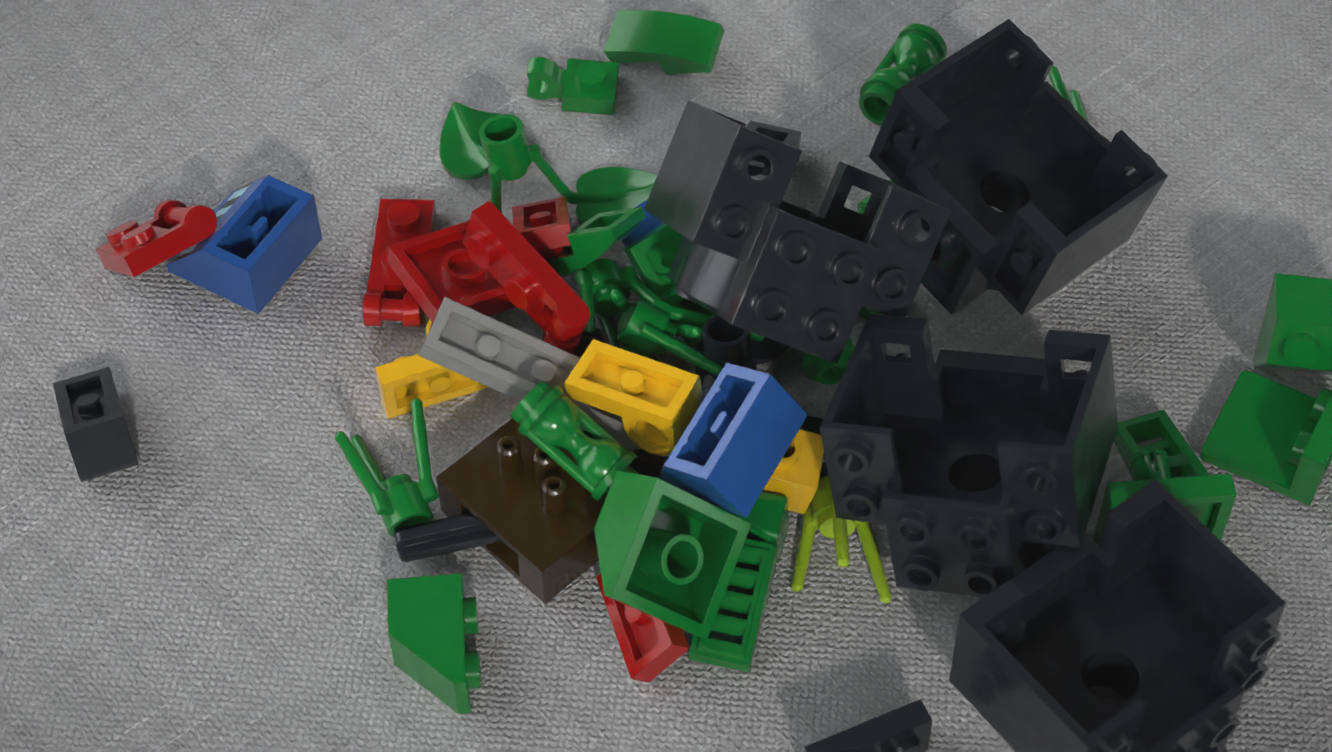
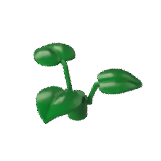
(497, 144)

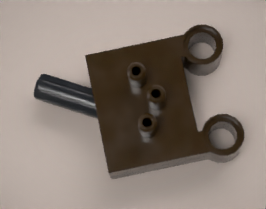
(518, 510)

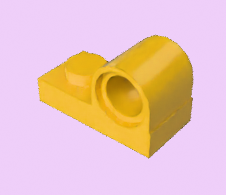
(422, 379)
(647, 394)

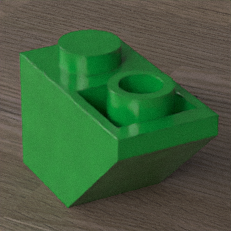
(430, 636)

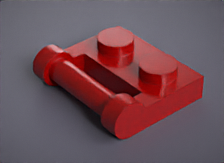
(172, 230)

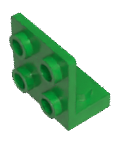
(1273, 436)

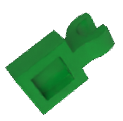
(582, 86)

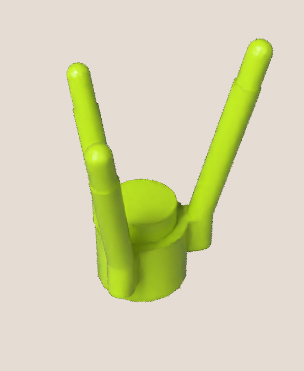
(823, 517)

